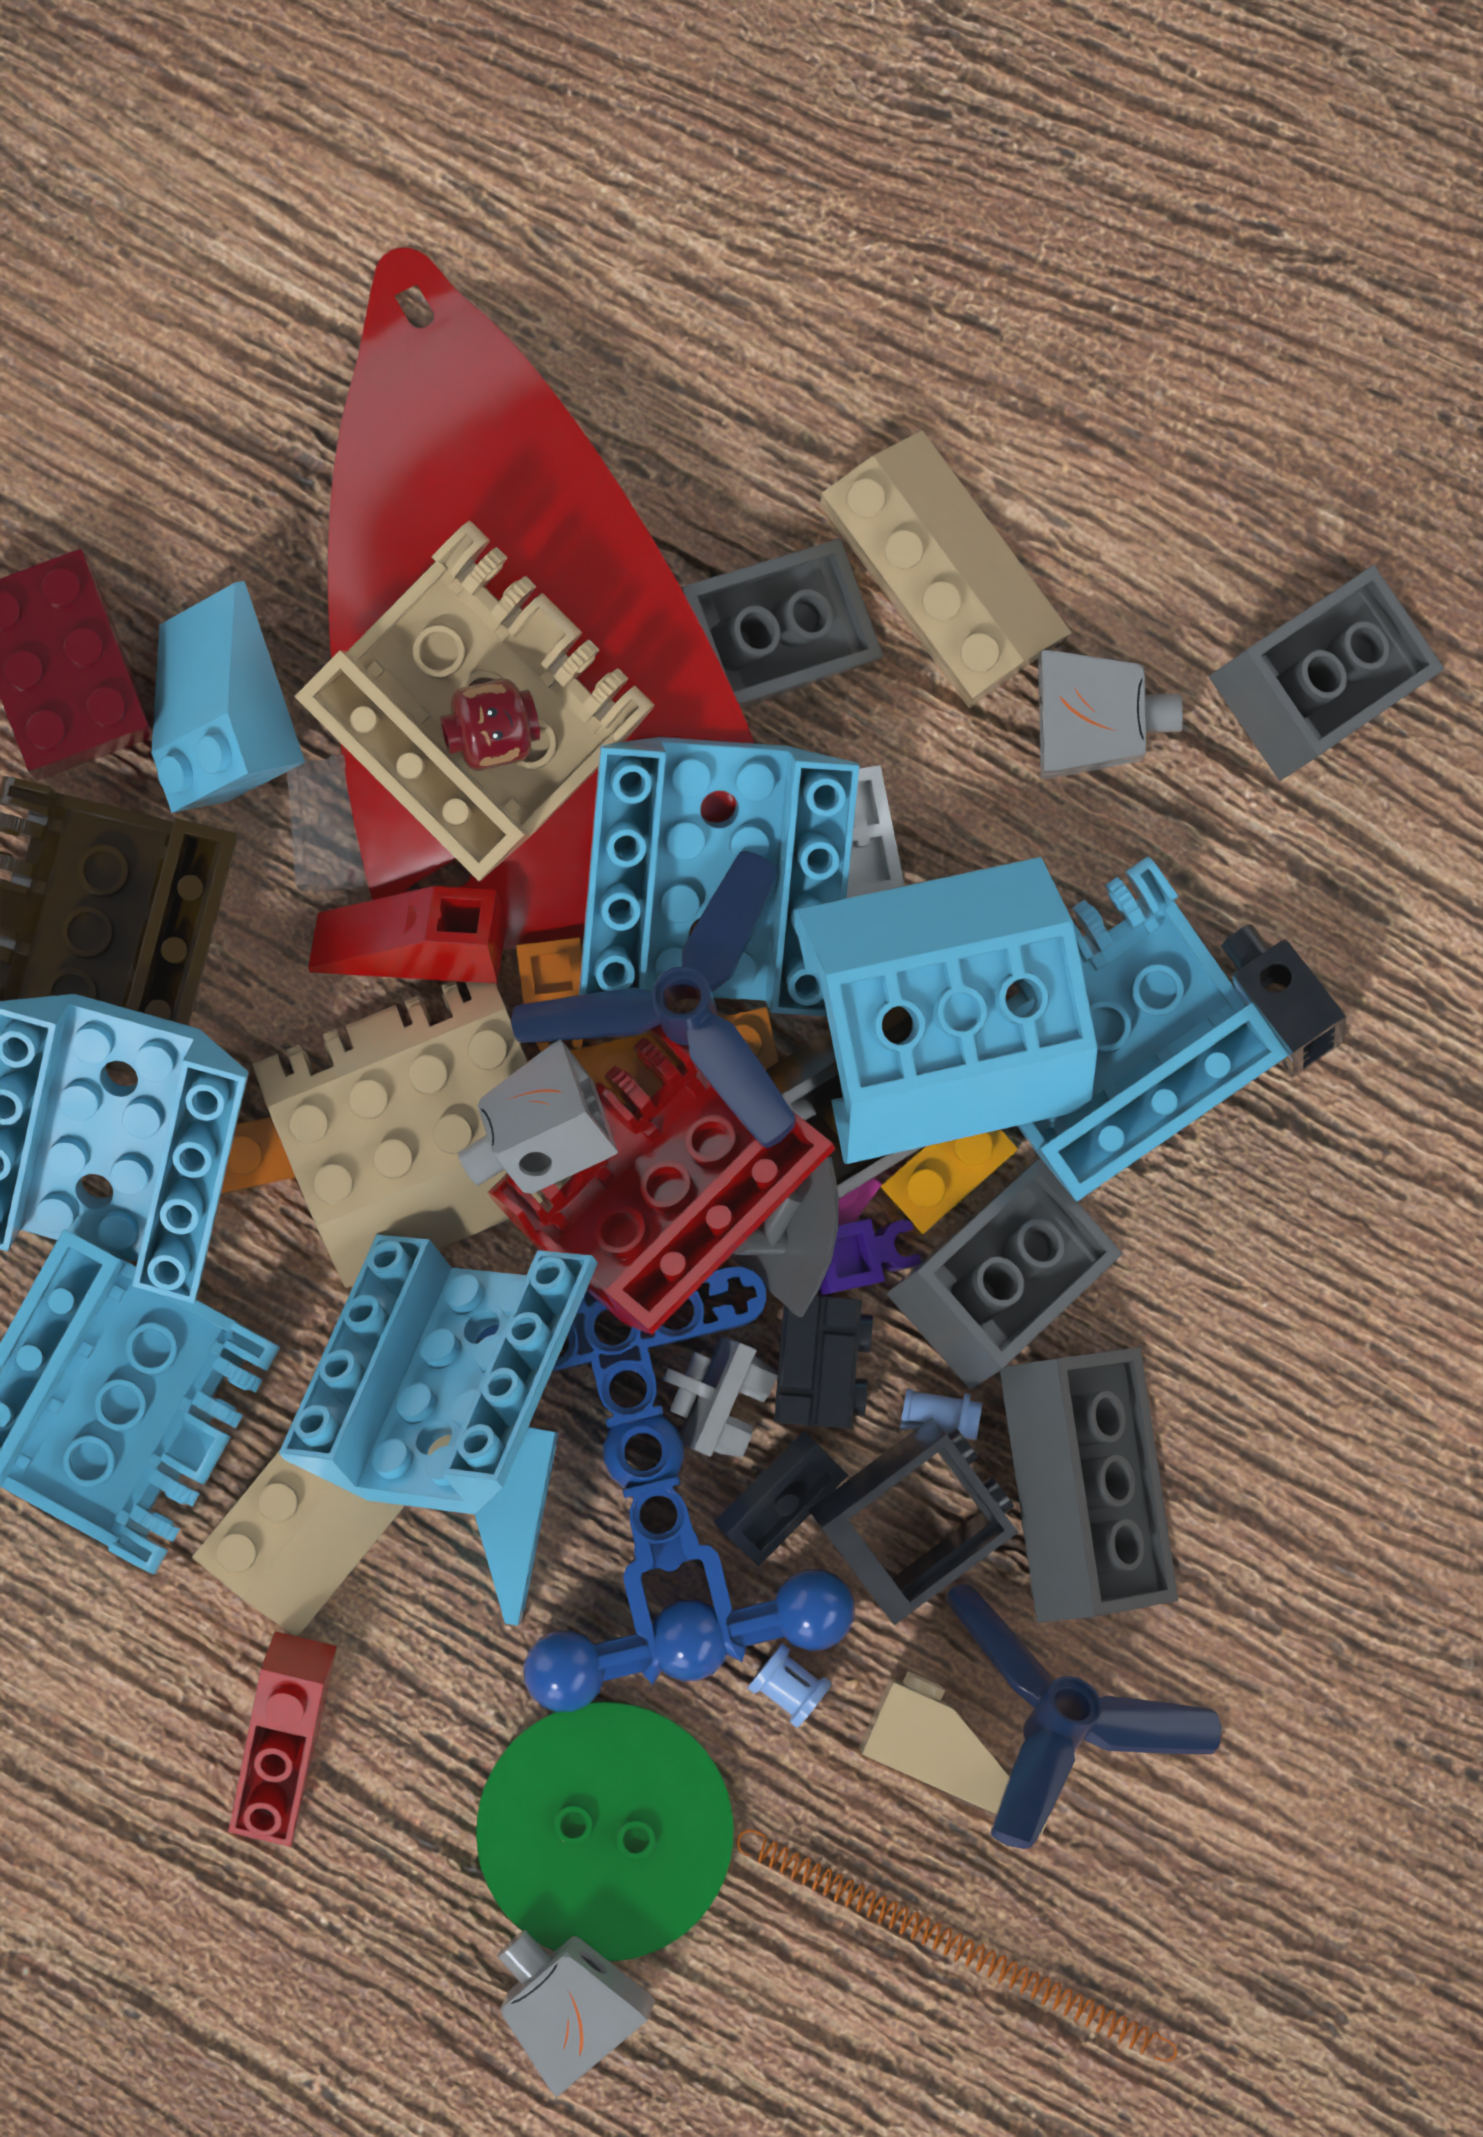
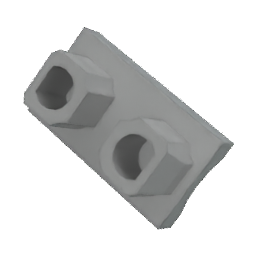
(710, 1391)

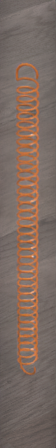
(948, 1947)

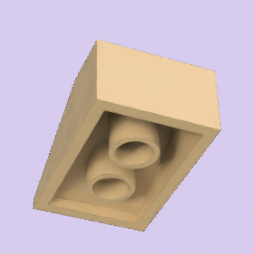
(932, 1743)

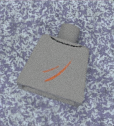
(1097, 713)
(541, 1124)
(569, 2007)

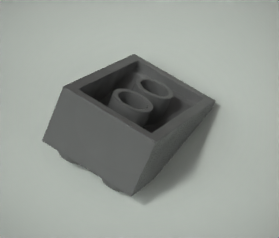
(785, 622)
(1326, 672)
(1004, 1274)

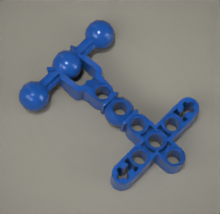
(688, 1636)

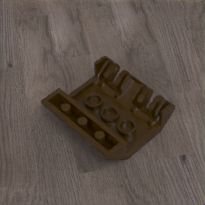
(107, 903)

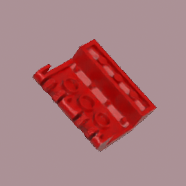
(673, 1195)

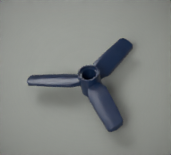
(706, 964)
(1063, 1717)

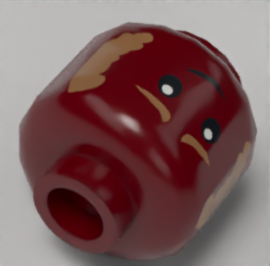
(491, 724)

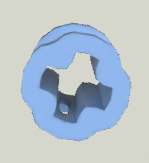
(789, 1685)

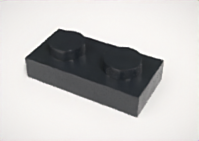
(780, 1498)

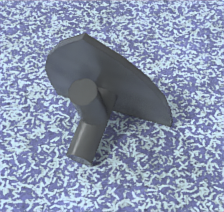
(796, 1241)

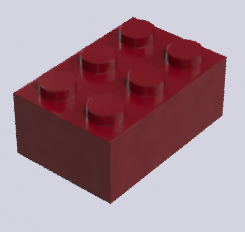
(65, 668)

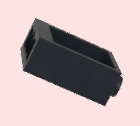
(944, 1561)

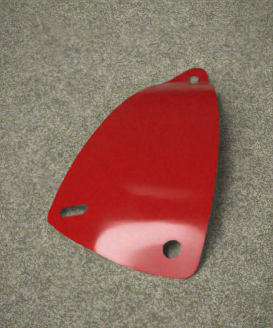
(466, 430)

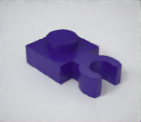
(862, 1255)

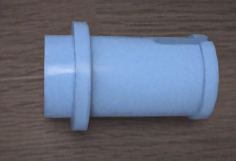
(945, 1410)

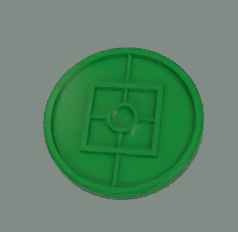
(605, 1830)

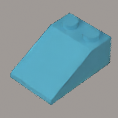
(218, 705)
(513, 1522)

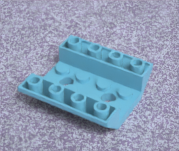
(663, 861)
(948, 959)
(153, 1141)
(410, 1373)

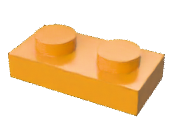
(944, 1175)

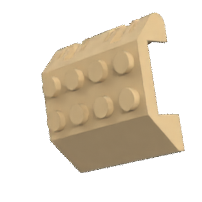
(453, 634)
(387, 1123)

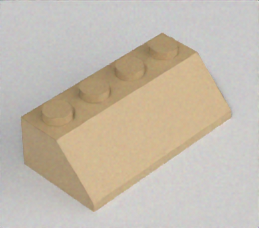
(943, 566)
(294, 1541)

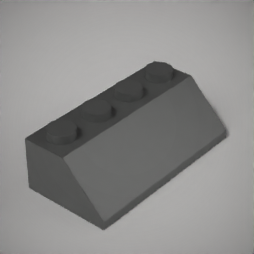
(1088, 1485)

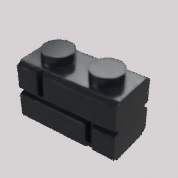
(820, 1362)

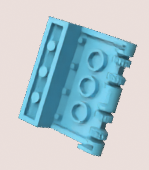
(1164, 1031)
(115, 1397)

